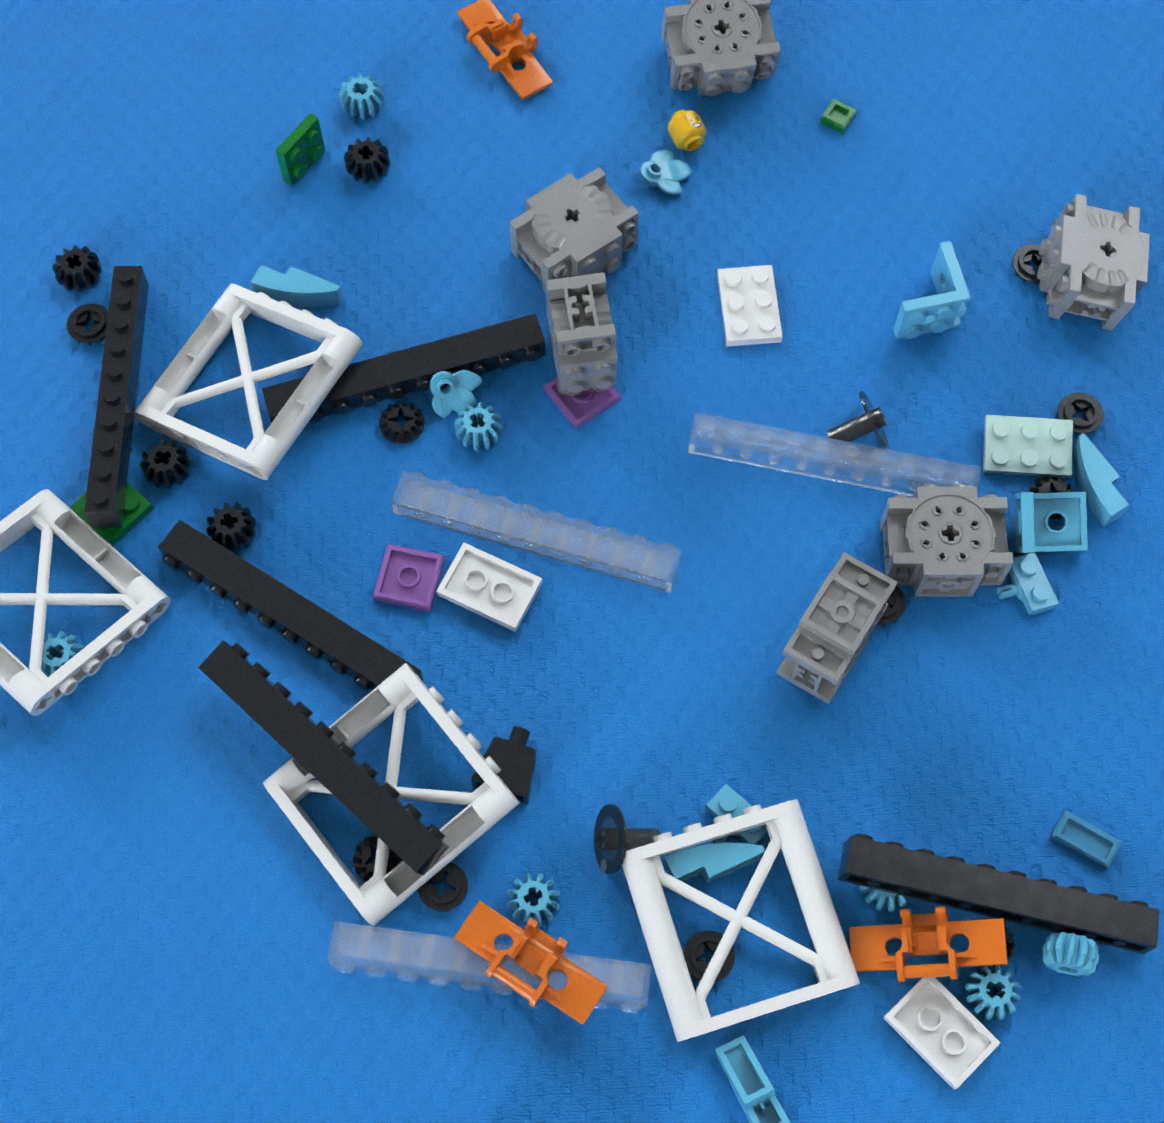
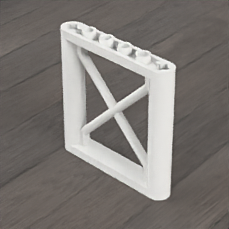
(229, 313)
(137, 593)
(484, 809)
(790, 834)

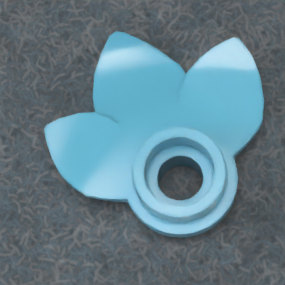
(665, 172)
(456, 394)

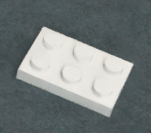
(749, 305)
(489, 587)
(941, 1031)

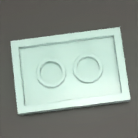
(1027, 446)

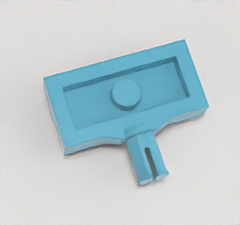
(1029, 585)
(729, 802)

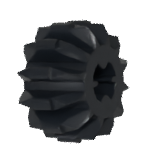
(367, 160)
(77, 268)
(154, 463)
(236, 516)

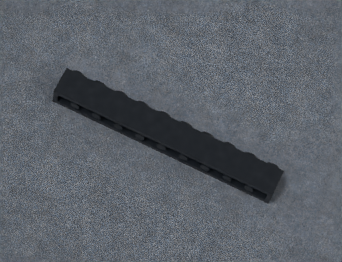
(413, 368)
(117, 398)
(279, 607)
(324, 758)
(998, 893)

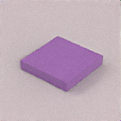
(583, 406)
(408, 578)

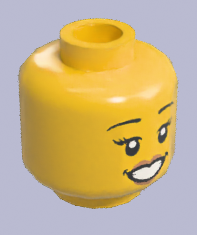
(686, 130)

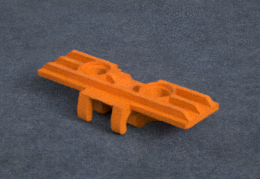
(512, 45)
(928, 936)
(535, 954)

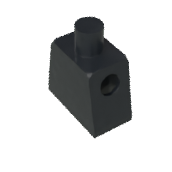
(515, 762)

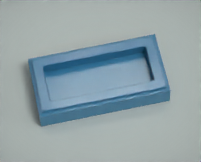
(1085, 840)

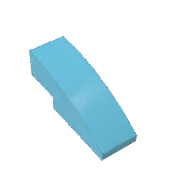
(296, 288)
(1098, 481)
(712, 860)
(750, 1083)

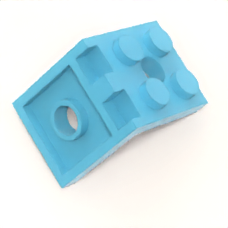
(937, 311)
(1032, 526)

